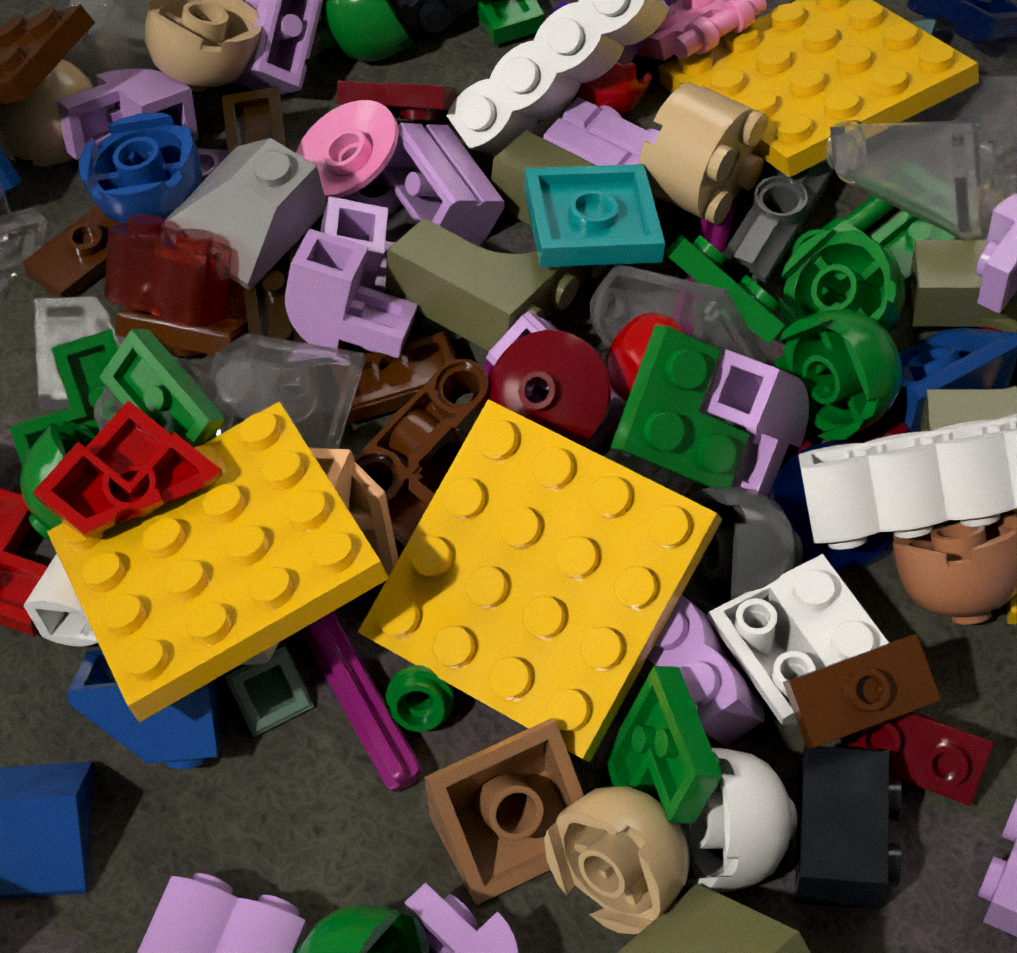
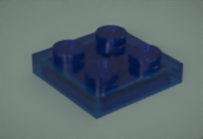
(973, 18)

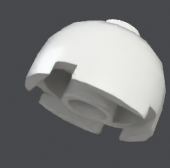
(746, 819)

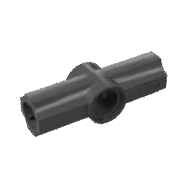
(774, 222)

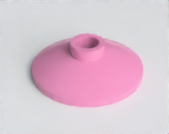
(350, 146)

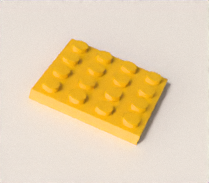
(825, 66)
(220, 568)
(540, 577)

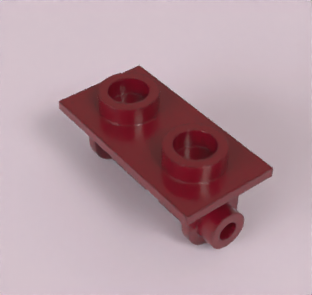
(928, 754)

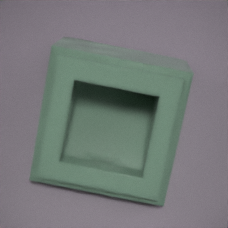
(267, 692)

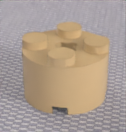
(704, 151)

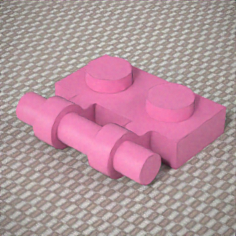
(698, 25)

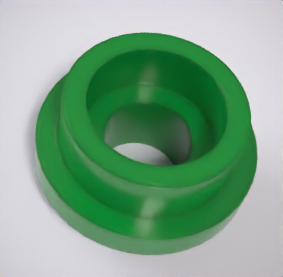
(414, 712)

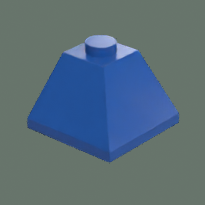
(179, 734)

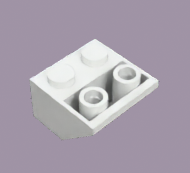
(803, 627)

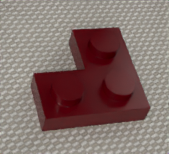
(415, 101)

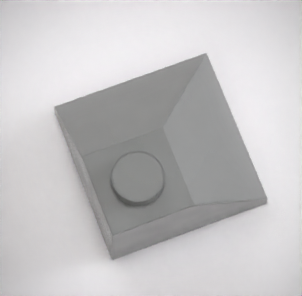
(255, 205)

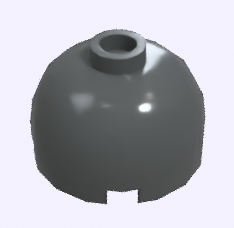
(749, 547)

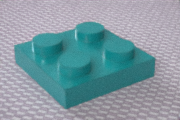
(593, 215)

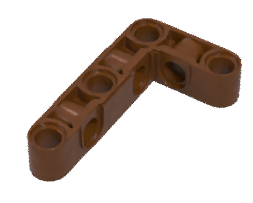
(423, 442)

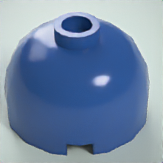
(141, 167)

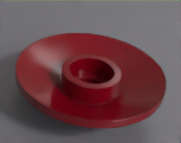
(575, 377)

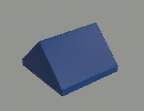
(953, 361)
(45, 829)

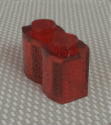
(168, 271)

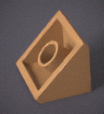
(499, 807)

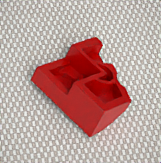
(123, 474)

